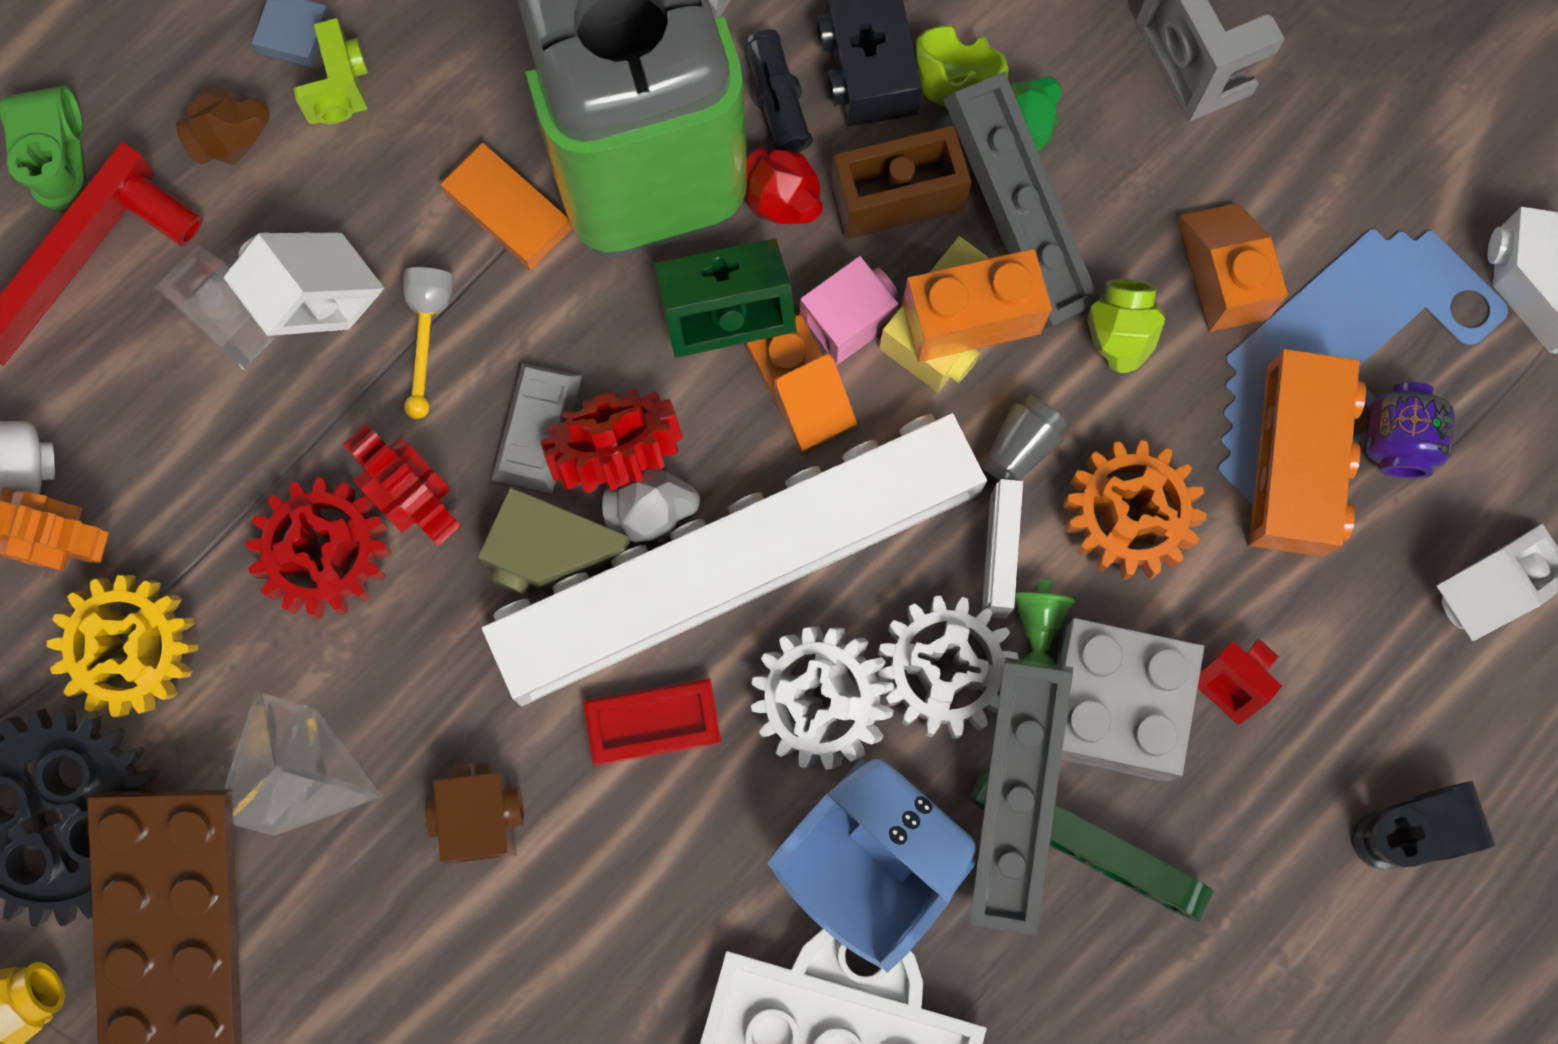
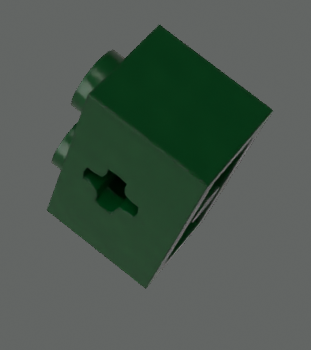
(726, 297)

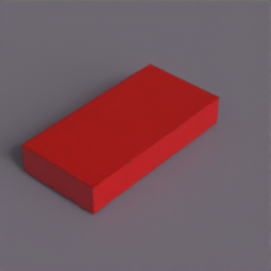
(652, 722)

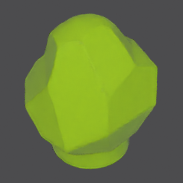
(1126, 323)

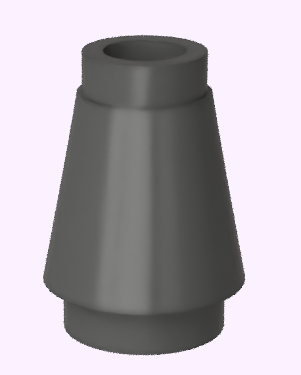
(1024, 440)

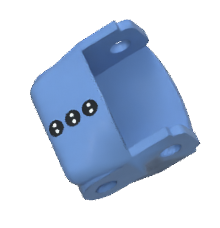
(875, 863)

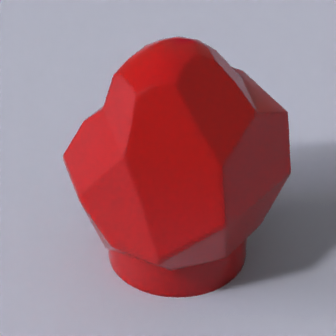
(782, 187)

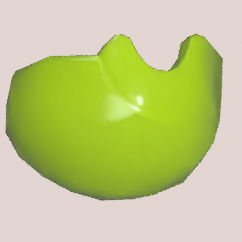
(950, 65)

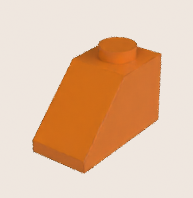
(1232, 266)

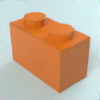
(976, 305)

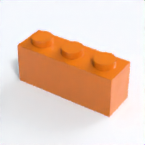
(1307, 453)

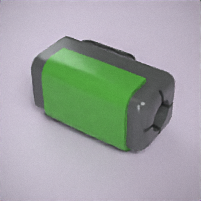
(638, 117)

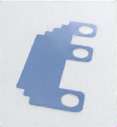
(1349, 315)

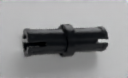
(777, 91)

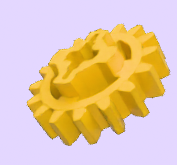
(93, 641)

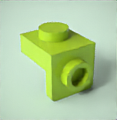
(341, 93)

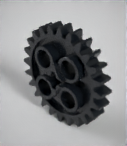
(103, 770)

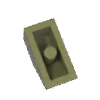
(544, 544)

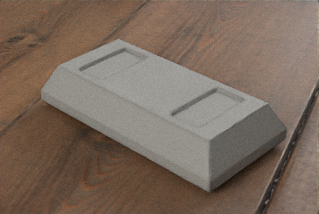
(536, 403)

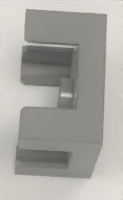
(1200, 57)

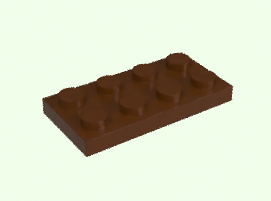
(164, 917)

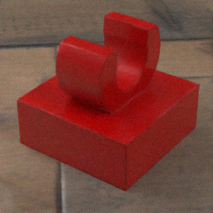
(1240, 680)

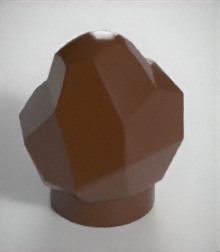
(222, 125)

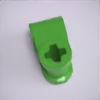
(45, 144)

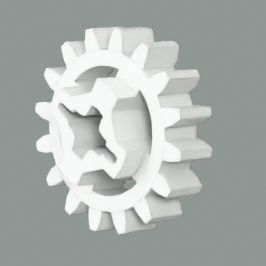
(916, 660)
(796, 693)

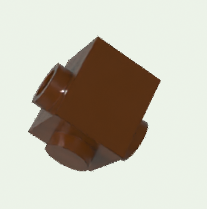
(474, 814)

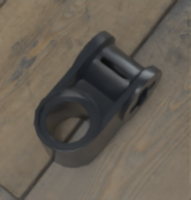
(1430, 829)

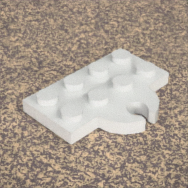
(826, 1003)

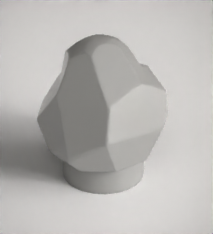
(649, 507)

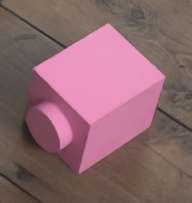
(849, 308)

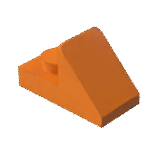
(804, 386)

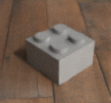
(1129, 699)

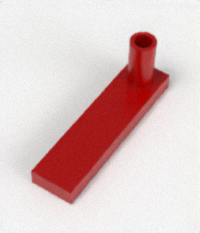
(117, 187)

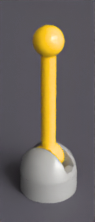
(427, 294)

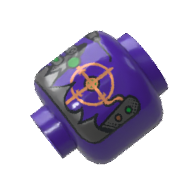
(1410, 431)

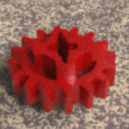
(611, 440)
(401, 484)
(293, 553)

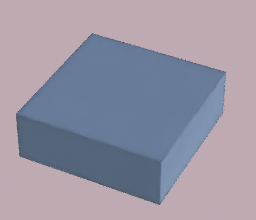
(289, 32)

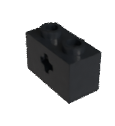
(875, 85)

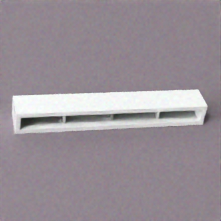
(733, 559)

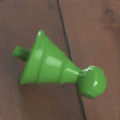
(1042, 618)

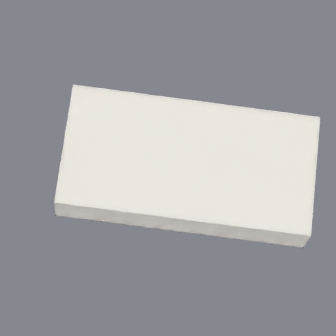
(1002, 548)

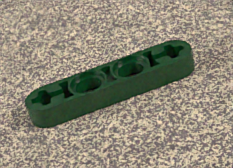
(1118, 860)

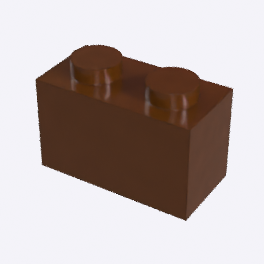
(900, 182)

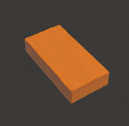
(506, 206)

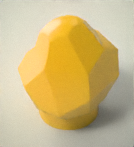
(28, 1001)

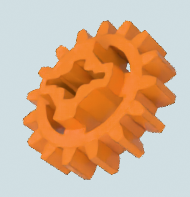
(1157, 519)
(46, 531)

